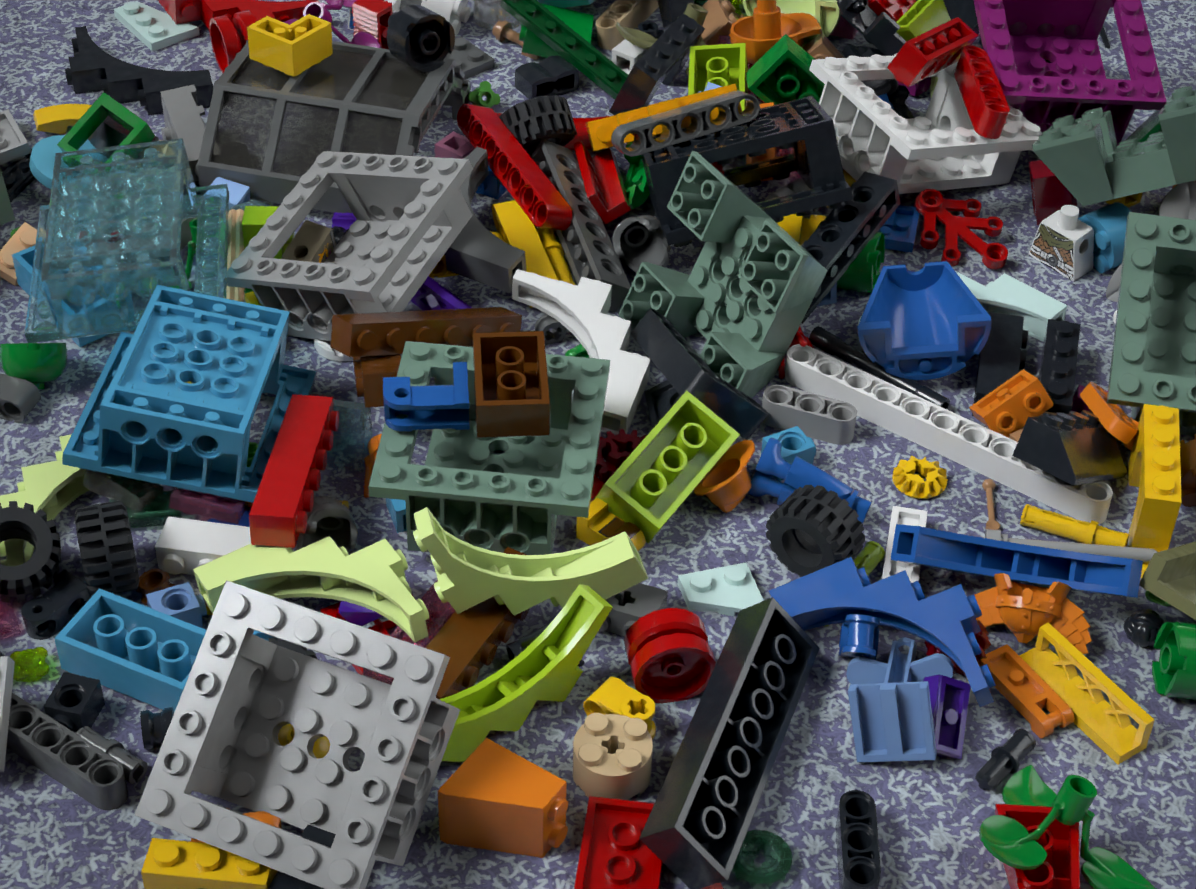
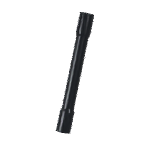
(836, 346)

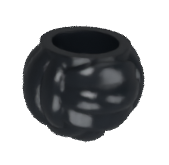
(1143, 627)

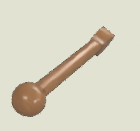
(989, 485)

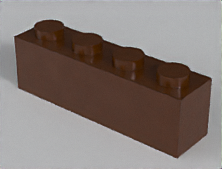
(369, 376)

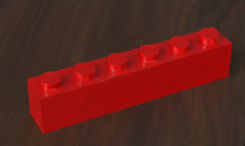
(293, 471)

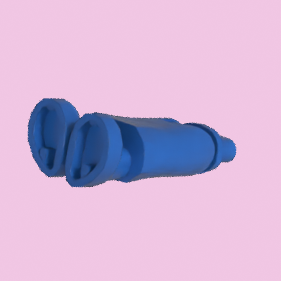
(798, 475)

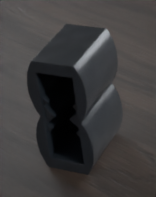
(547, 78)

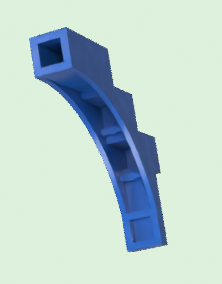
(942, 619)

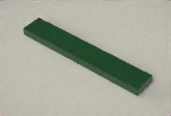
(568, 44)

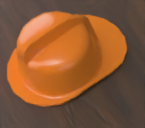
(729, 478)

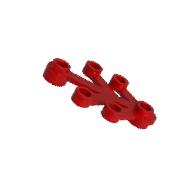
(933, 205)

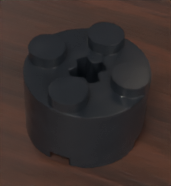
(420, 37)

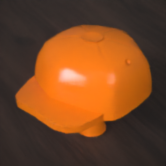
(769, 26)

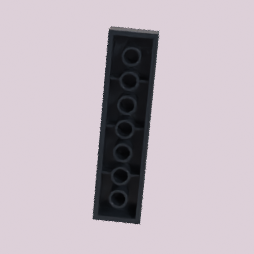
(730, 746)

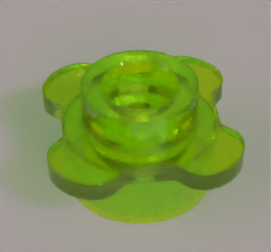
(30, 664)

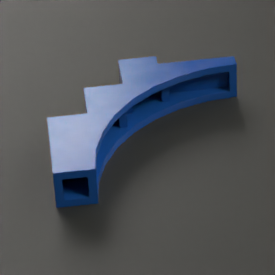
(1021, 562)

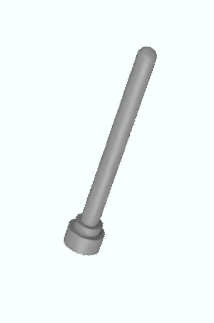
(1142, 554)

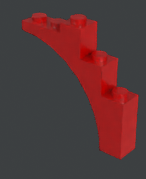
(193, 10)

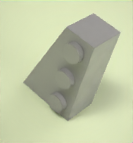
(184, 121)

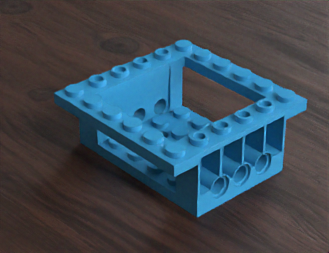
(181, 434)

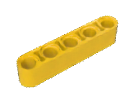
(521, 233)

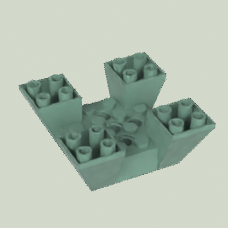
(1097, 170)
(744, 287)

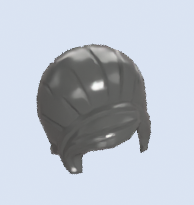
(640, 241)
(331, 520)

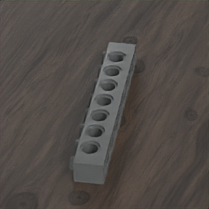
(586, 238)

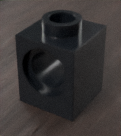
(75, 701)

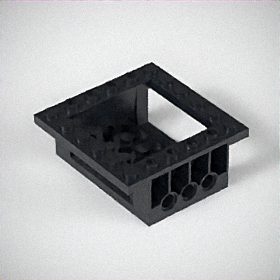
(793, 125)

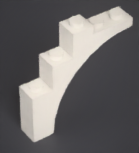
(604, 336)

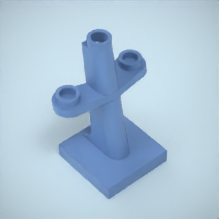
(894, 705)

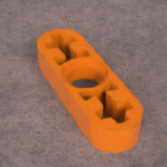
(1109, 415)

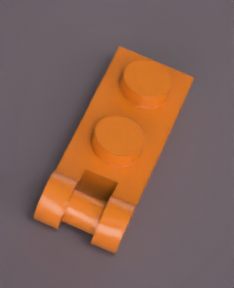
(1027, 691)

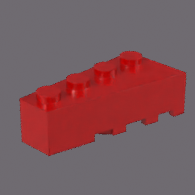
(1061, 843)

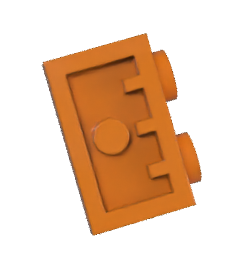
(1012, 403)

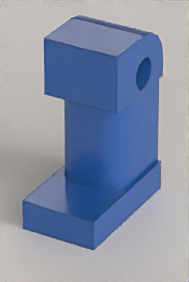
(427, 405)

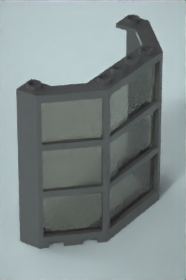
(359, 100)

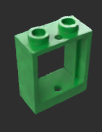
(96, 114)

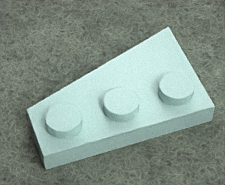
(153, 26)

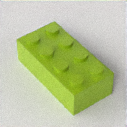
(719, 65)
(667, 465)

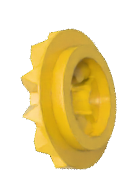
(915, 486)

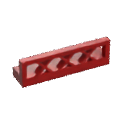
(602, 182)

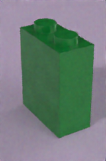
(579, 22)

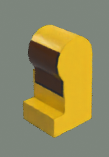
(604, 525)

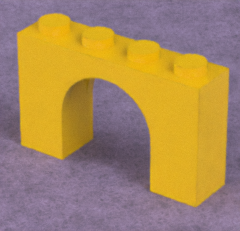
(1157, 472)

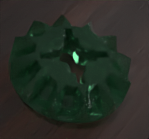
(777, 858)

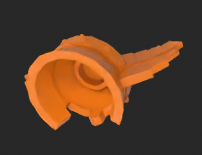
(1028, 607)

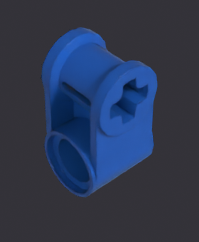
(859, 636)

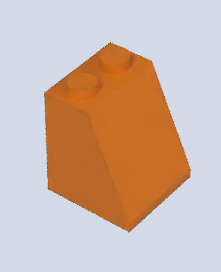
(503, 804)

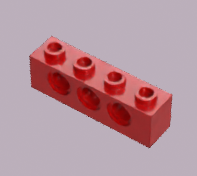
(931, 52)

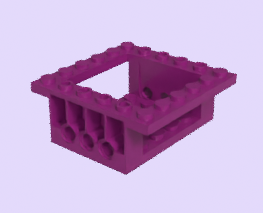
(1066, 33)

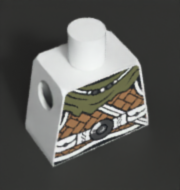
(1064, 243)

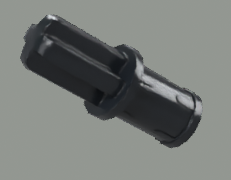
(1005, 760)

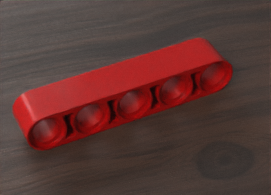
(981, 92)

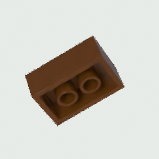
(511, 384)

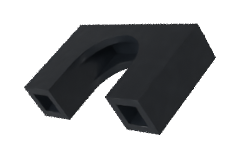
(658, 65)

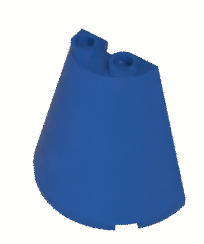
(922, 322)

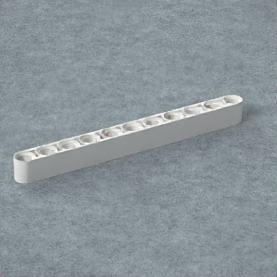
(942, 432)

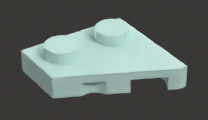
(720, 589)

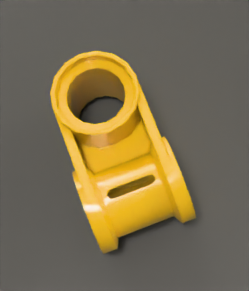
(619, 698)

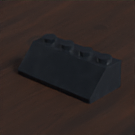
(1071, 448)

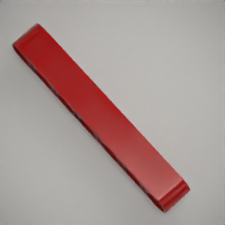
(515, 167)

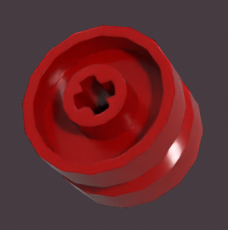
(229, 36)
(669, 655)

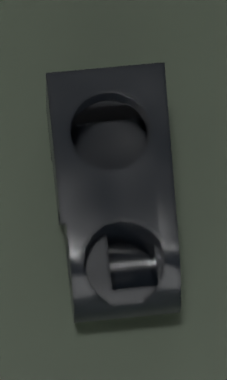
(57, 606)

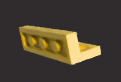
(1103, 723)

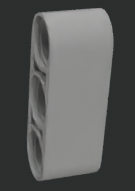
(814, 414)

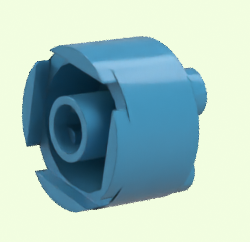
(1109, 235)

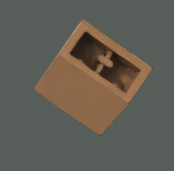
(718, 20)

